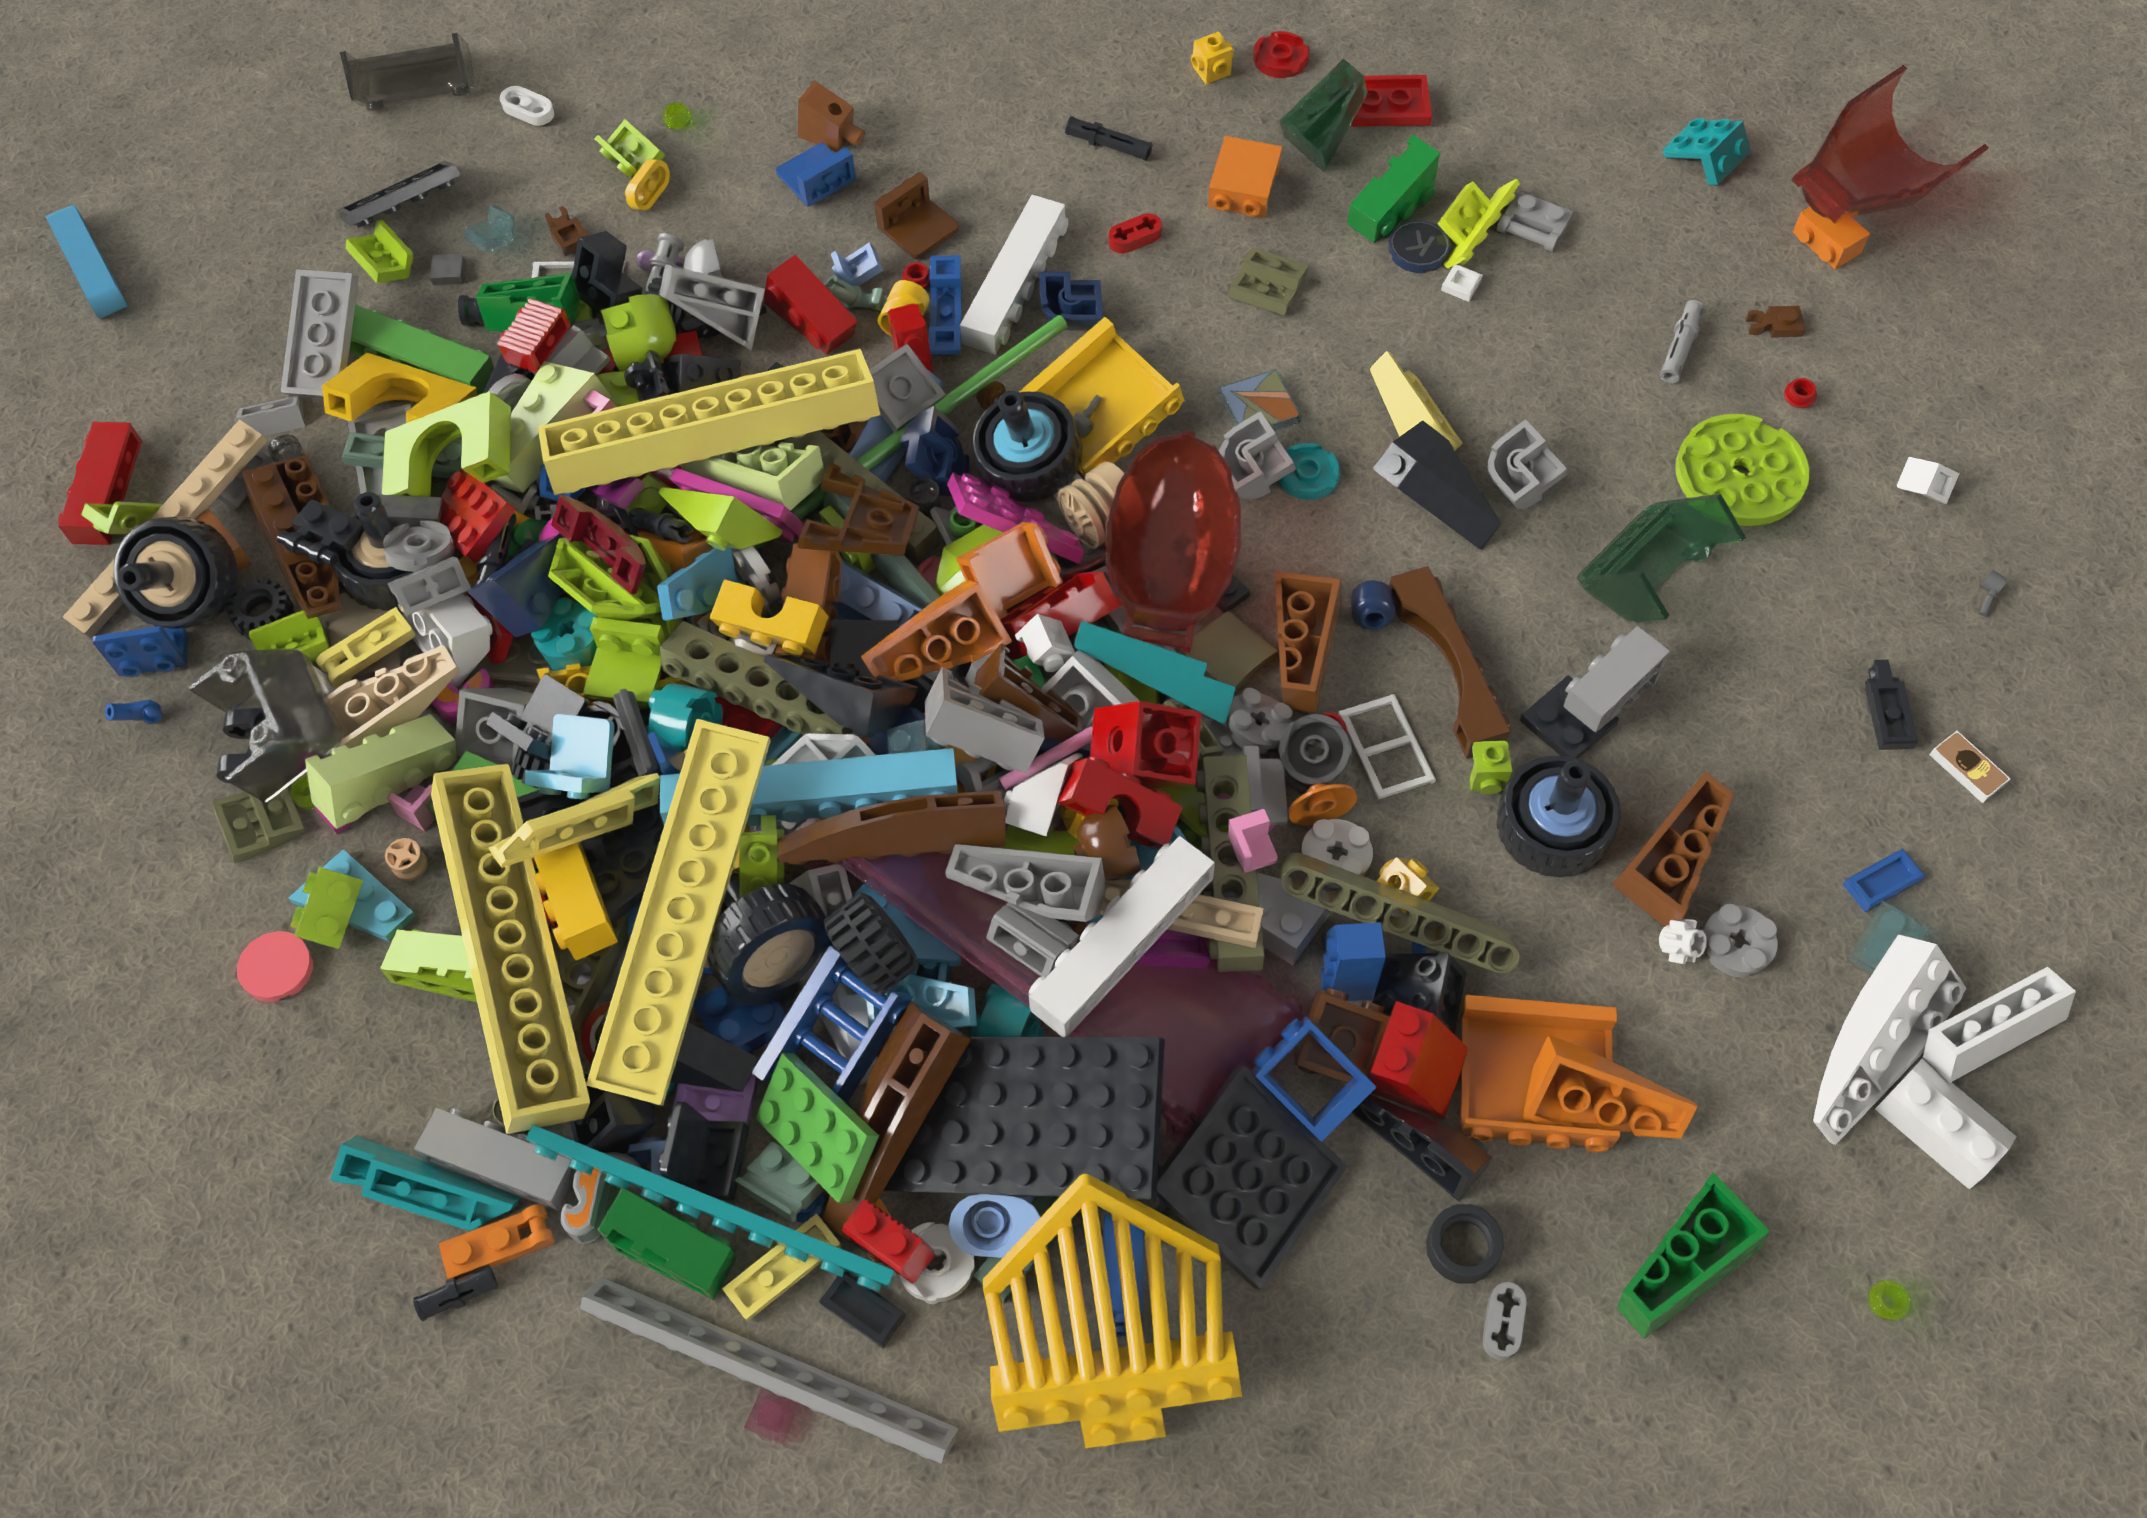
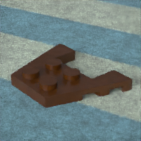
(873, 524)

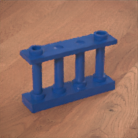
(818, 1000)

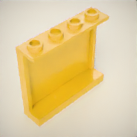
(1130, 389)

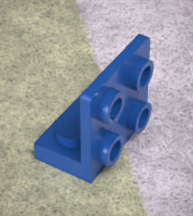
(817, 173)
(144, 650)

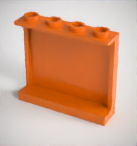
(1502, 1048)

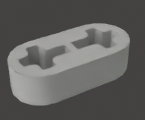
(1514, 1321)

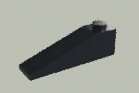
(707, 1061)

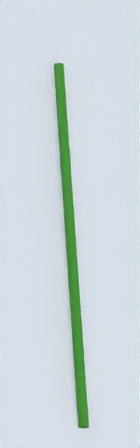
(945, 405)

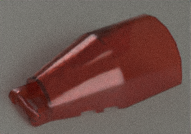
(1867, 163)

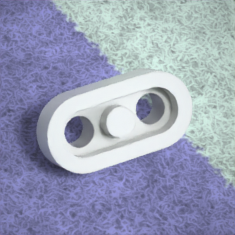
(530, 106)

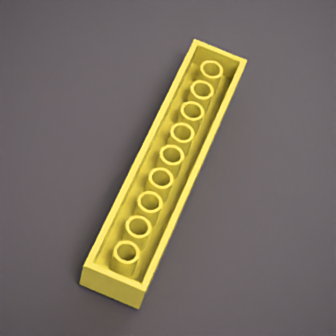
(707, 421)
(509, 952)

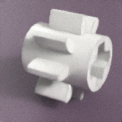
(1682, 941)

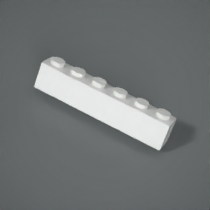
(1013, 275)
(1120, 937)

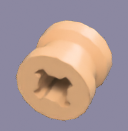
(402, 851)

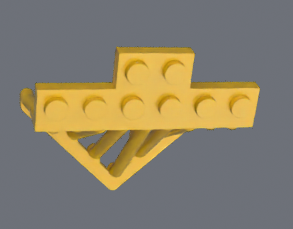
(1115, 1389)

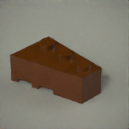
(1006, 681)

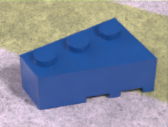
(1353, 959)

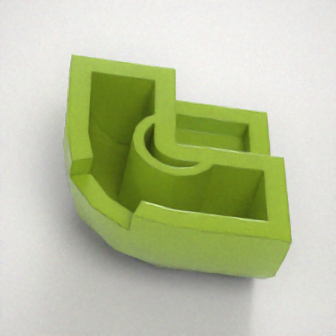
(639, 327)

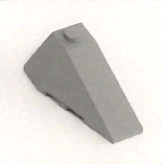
(1038, 881)

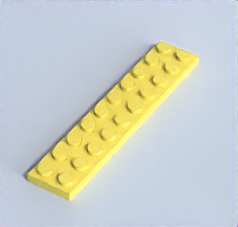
(678, 913)

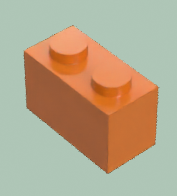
(1831, 241)

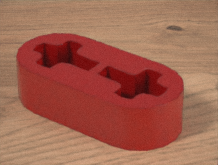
(1135, 233)

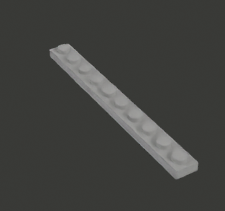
(770, 1370)

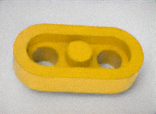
(647, 185)

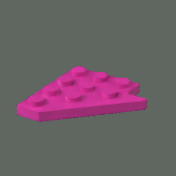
(999, 511)

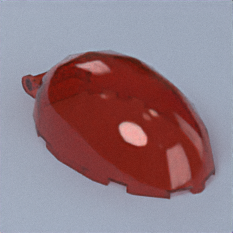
(1172, 538)

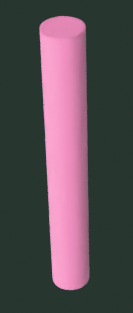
(1048, 758)

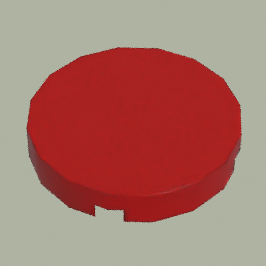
(1281, 62)

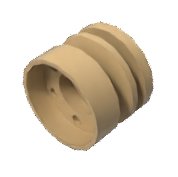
(1089, 502)

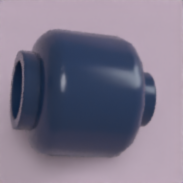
(1372, 605)

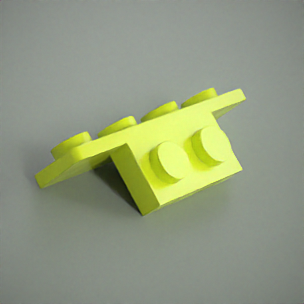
(1471, 217)

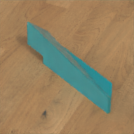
(1158, 668)
(418, 1185)

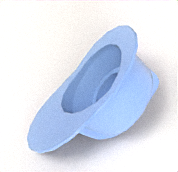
(991, 1223)

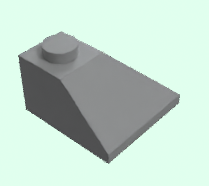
(471, 728)

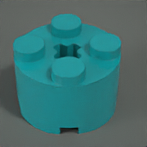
(566, 635)
(676, 712)
(1005, 1017)

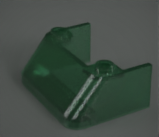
(1652, 548)

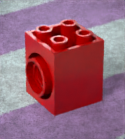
(1148, 742)

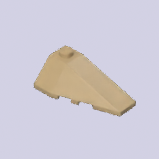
(391, 695)

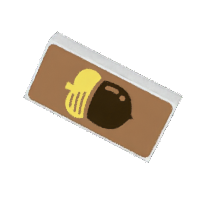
(1969, 766)

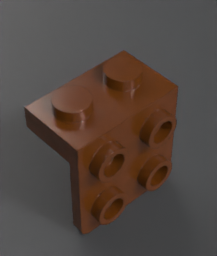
(912, 218)

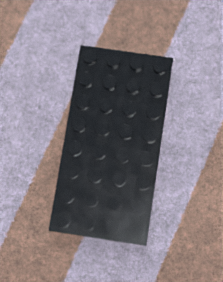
(1038, 1116)

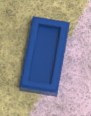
(1884, 880)

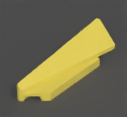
(1408, 399)
(580, 822)

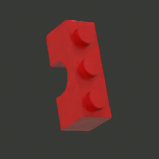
(1148, 812)

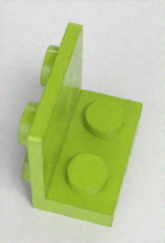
(624, 659)

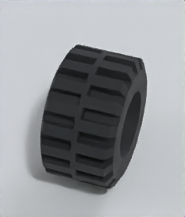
(871, 943)

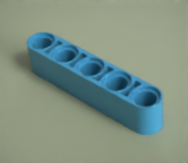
(86, 261)

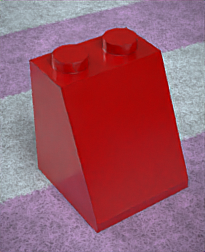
(1418, 1061)

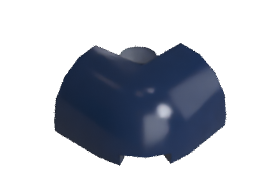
(1074, 300)
(934, 448)

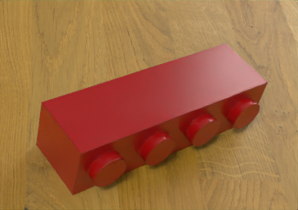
(99, 478)

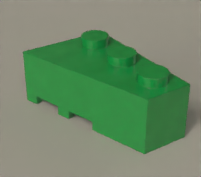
(1397, 192)
(503, 299)
(667, 1244)

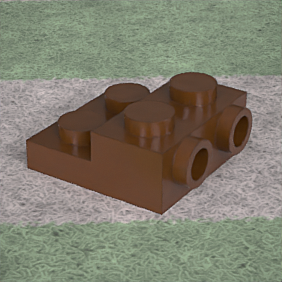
(1350, 1027)

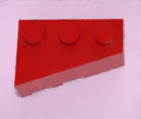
(808, 305)
(1078, 599)

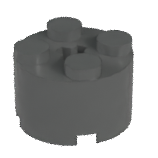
(1308, 732)

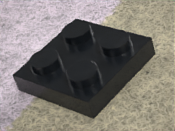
(1560, 727)

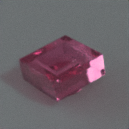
(771, 1416)

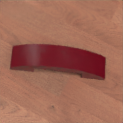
(602, 536)

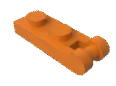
(496, 1242)

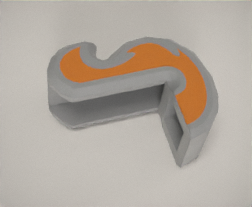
(593, 1196)

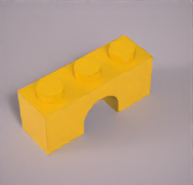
(795, 627)

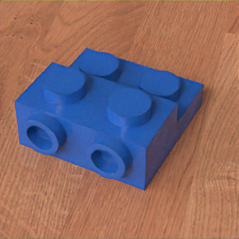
(739, 1023)

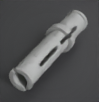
(1685, 332)

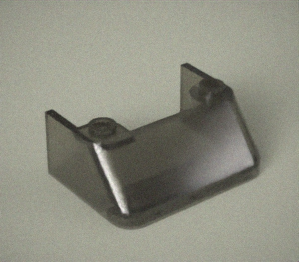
(409, 74)
(296, 713)

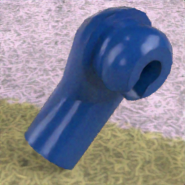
(141, 710)

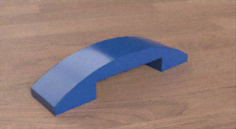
(945, 305)

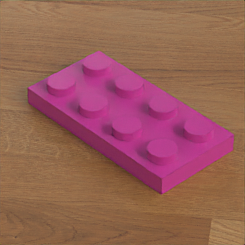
(772, 511)

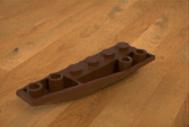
(276, 497)
(901, 828)
(899, 1097)

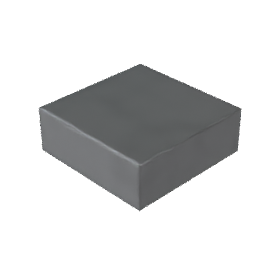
(447, 269)

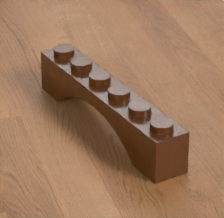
(1423, 607)

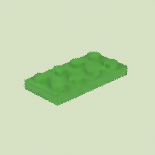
(816, 1128)

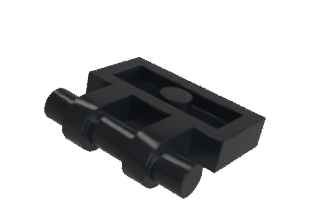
(326, 525)

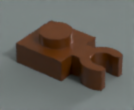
(565, 231)
(1779, 320)

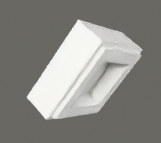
(1461, 282)

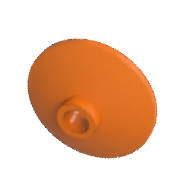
(1322, 802)

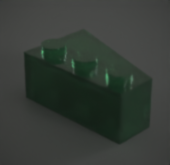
(1325, 114)

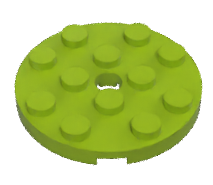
(1772, 456)

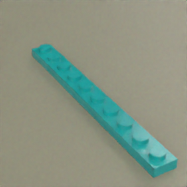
(725, 1215)

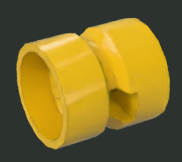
(903, 294)

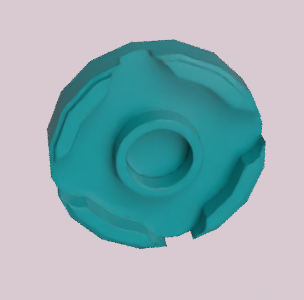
(1315, 477)

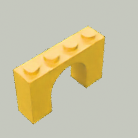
(379, 380)

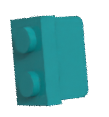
(1716, 142)

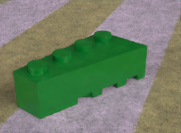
(1692, 1257)

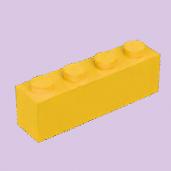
(574, 901)

